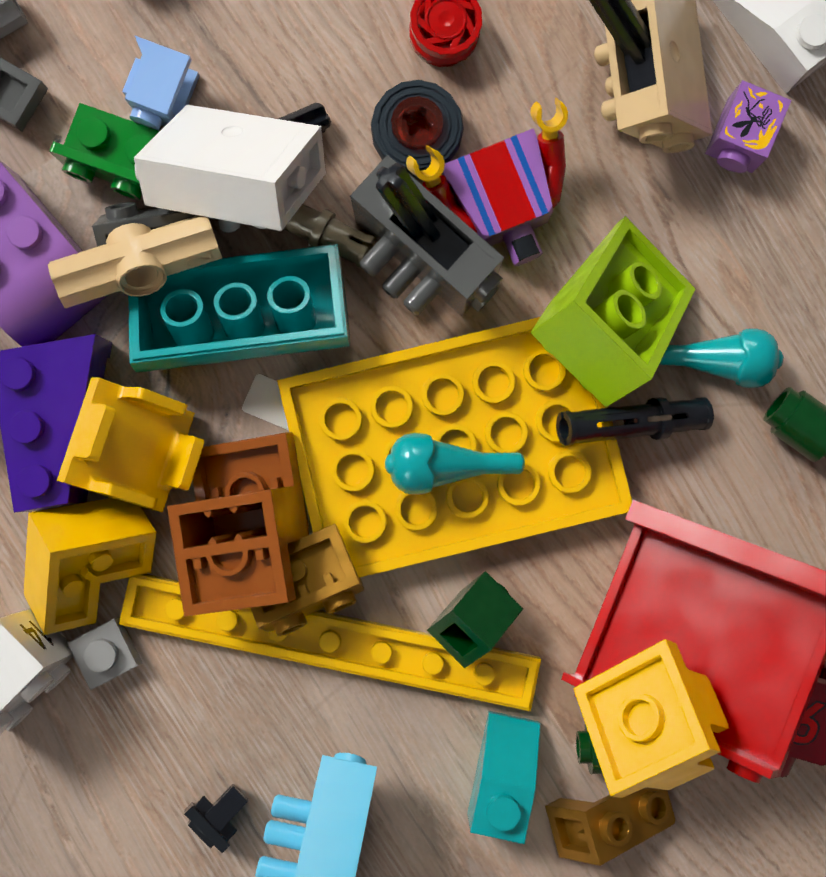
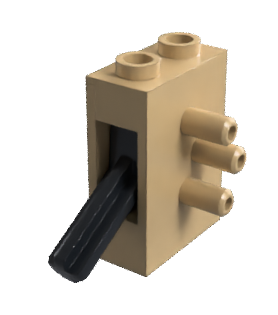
(654, 71)

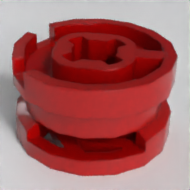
(445, 30)

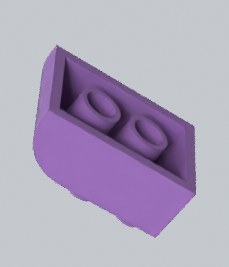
(28, 242)

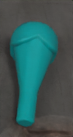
(745, 358)
(422, 463)

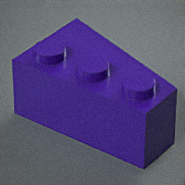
(38, 412)

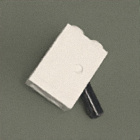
(234, 165)

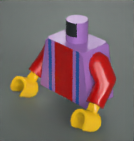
(504, 186)

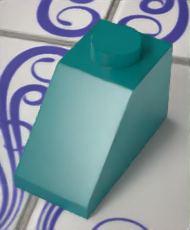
(505, 778)

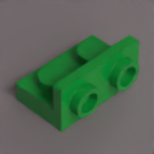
(103, 148)

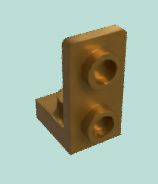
(609, 826)

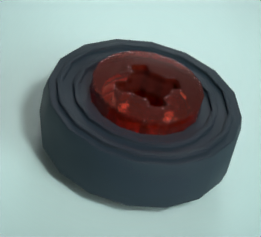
(406, 104)

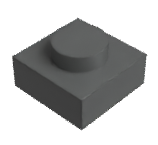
(18, 95)

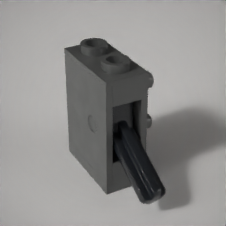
(426, 241)

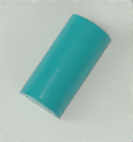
(242, 310)

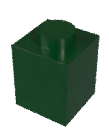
(475, 619)

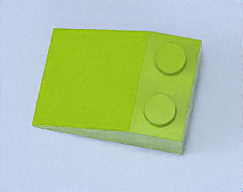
(616, 314)

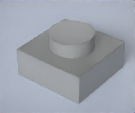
(104, 653)

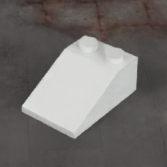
(782, 35)

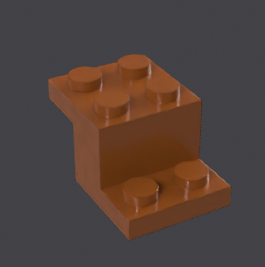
(238, 529)

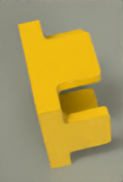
(131, 445)
(651, 721)

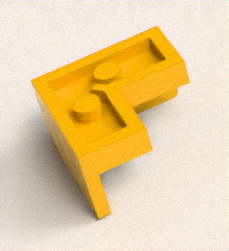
(76, 551)

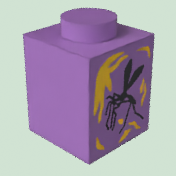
(747, 128)

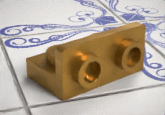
(321, 580)

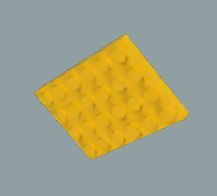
(468, 391)

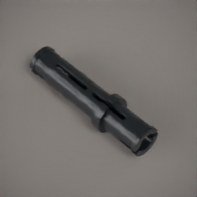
(686, 416)

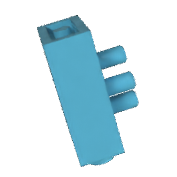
(333, 822)

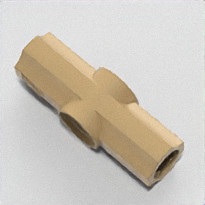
(134, 260)

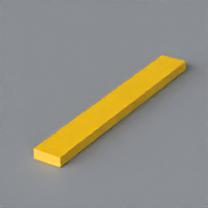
(339, 645)

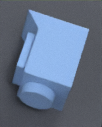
(159, 84)

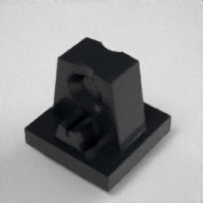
(212, 820)

